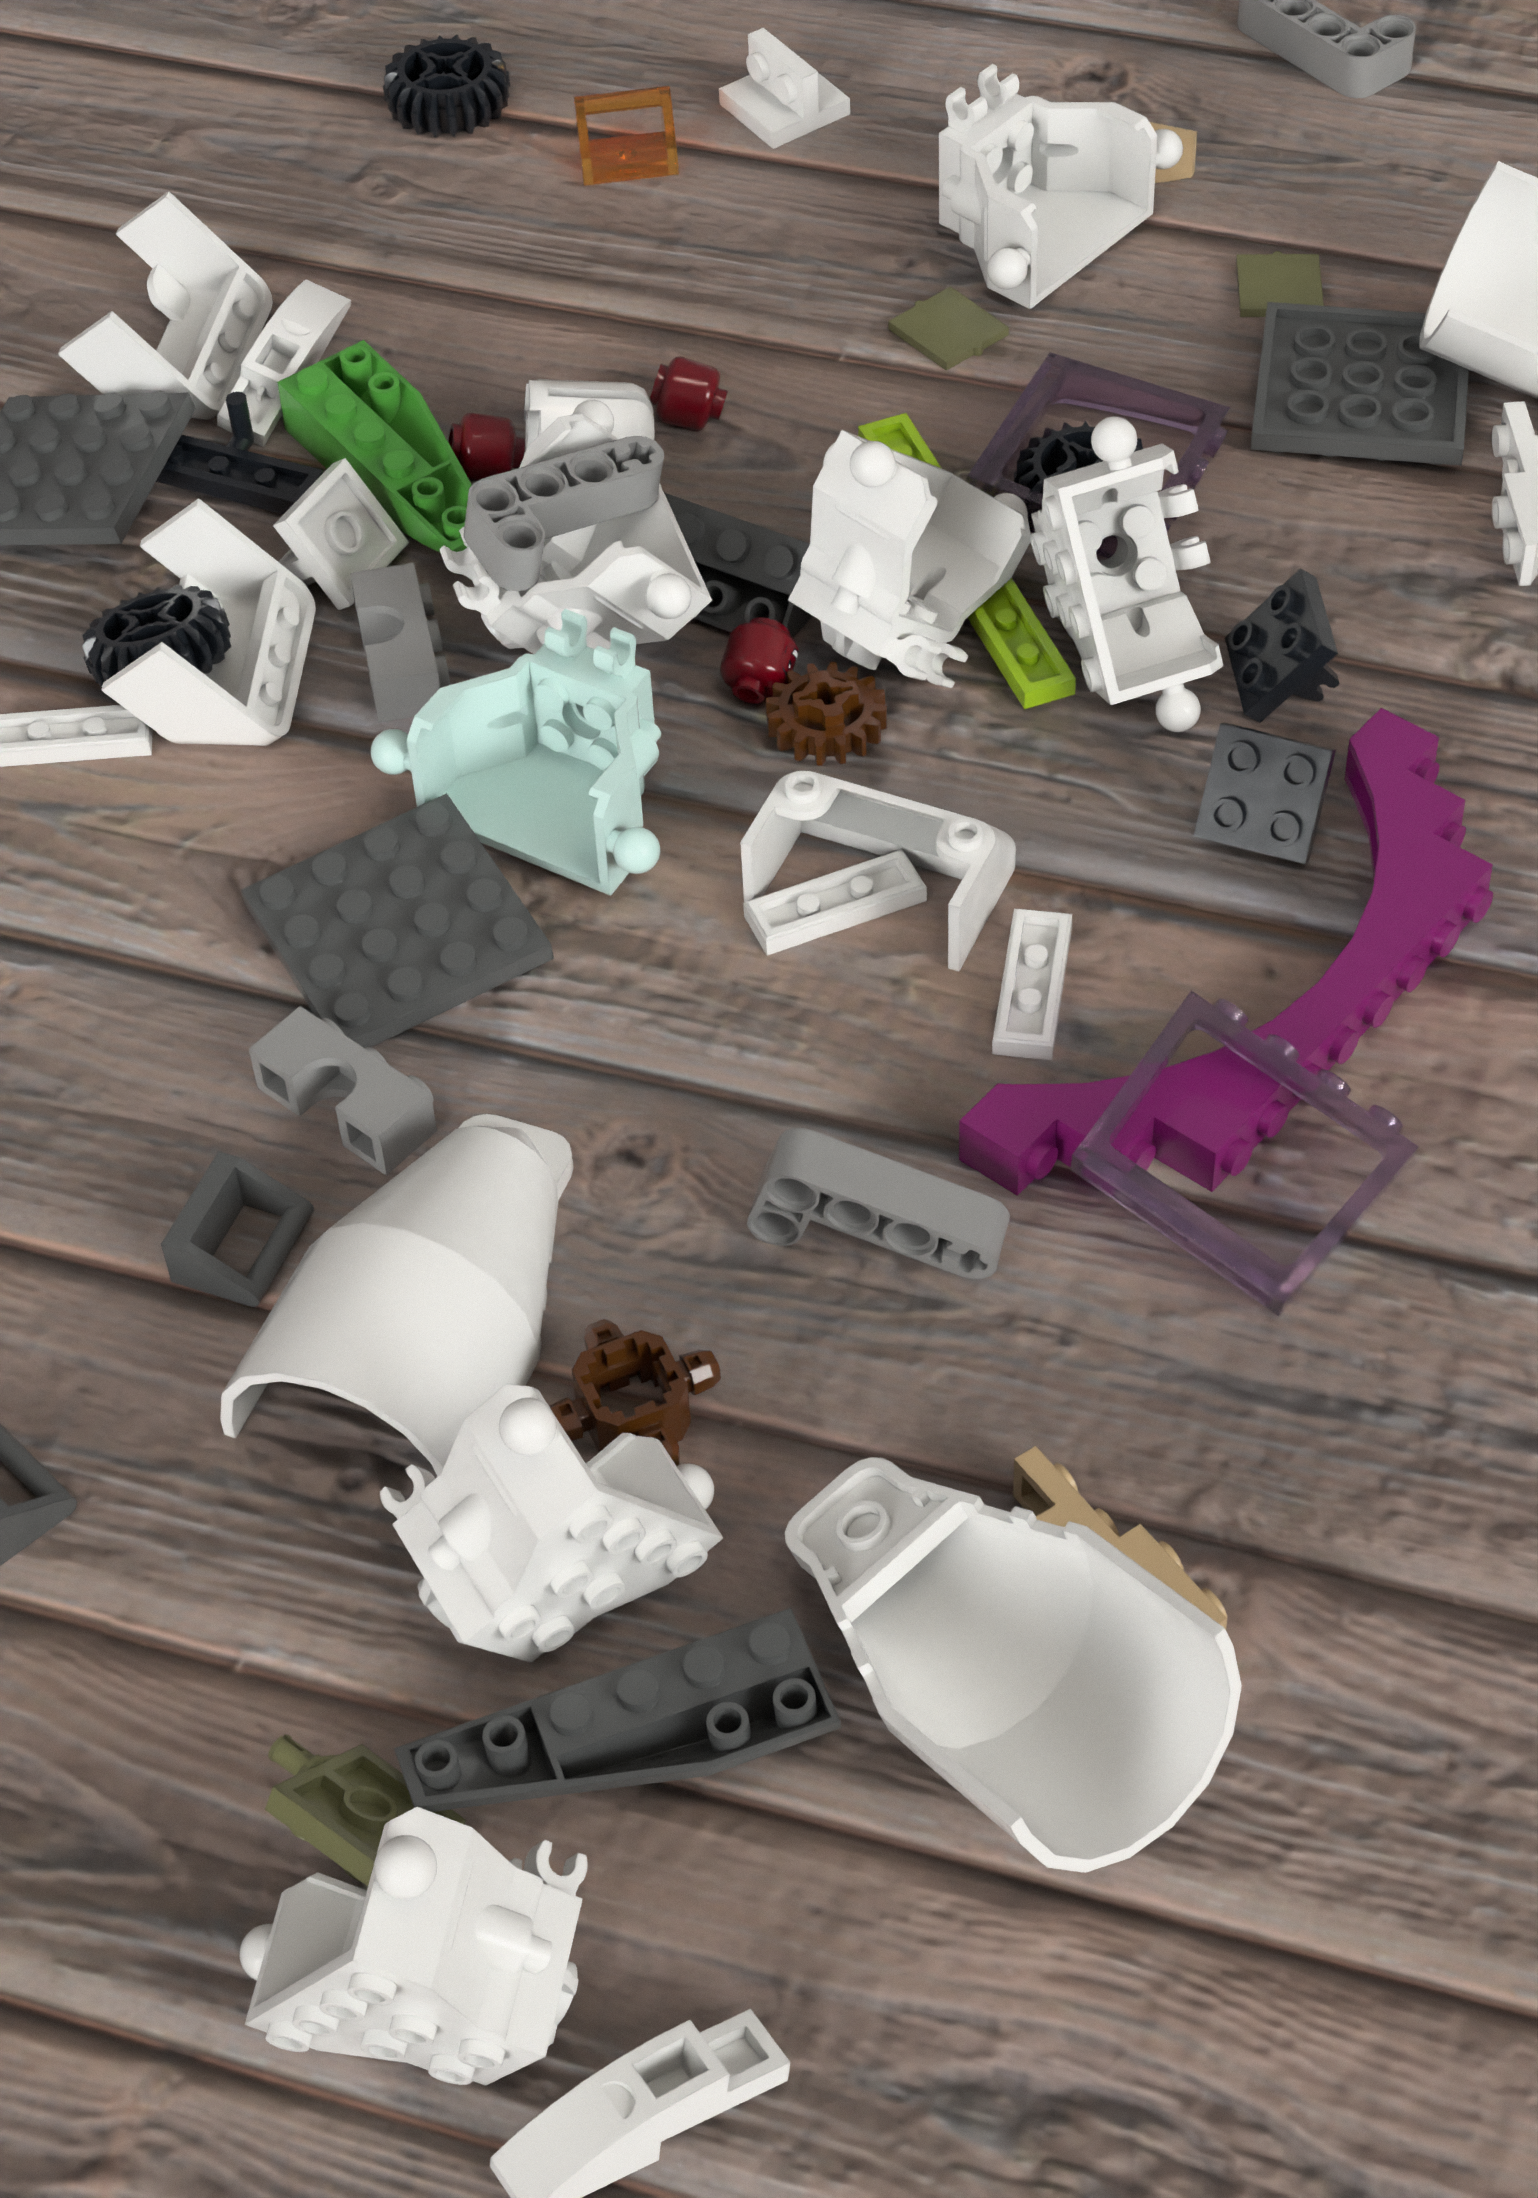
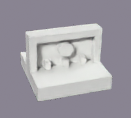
(781, 94)
(338, 532)

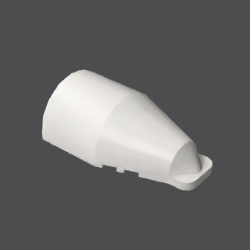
(1488, 288)
(423, 1288)
(1023, 1661)

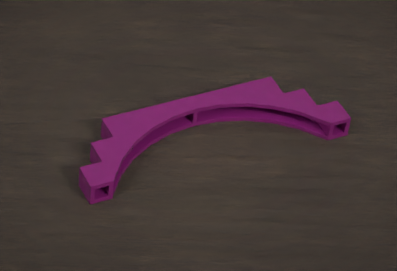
(1218, 1106)

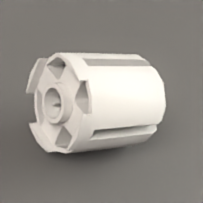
(554, 398)

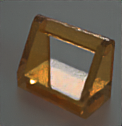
(631, 155)

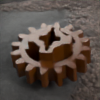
(826, 713)

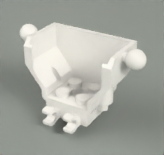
(1044, 182)
(903, 556)
(614, 573)
(1127, 609)
(533, 1540)
(433, 1965)

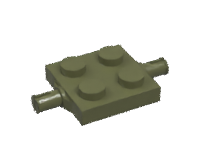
(340, 1802)

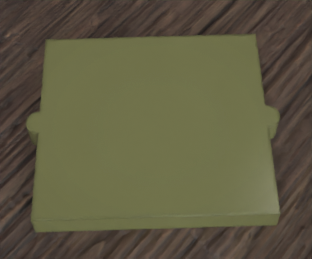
(1277, 279)
(948, 328)

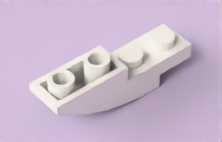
(286, 345)
(1518, 505)
(636, 2102)

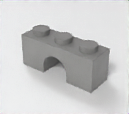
(399, 639)
(313, 1060)

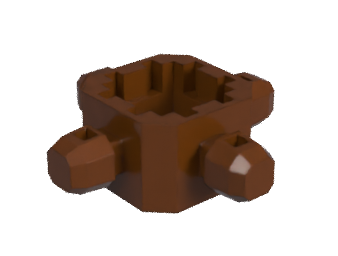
(611, 1362)

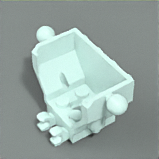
(544, 756)

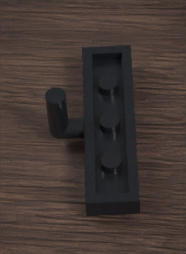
(234, 471)

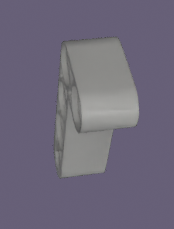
(1331, 47)
(524, 506)
(877, 1202)

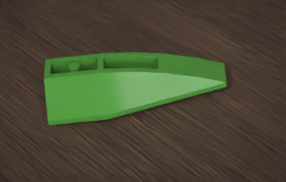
(383, 427)

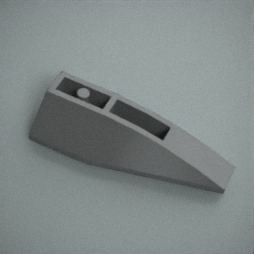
(743, 567)
(635, 1725)

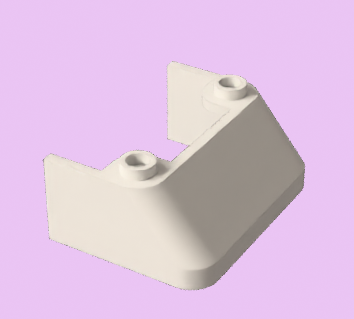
(212, 308)
(270, 617)
(883, 825)

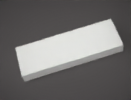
(72, 735)
(834, 902)
(1032, 984)

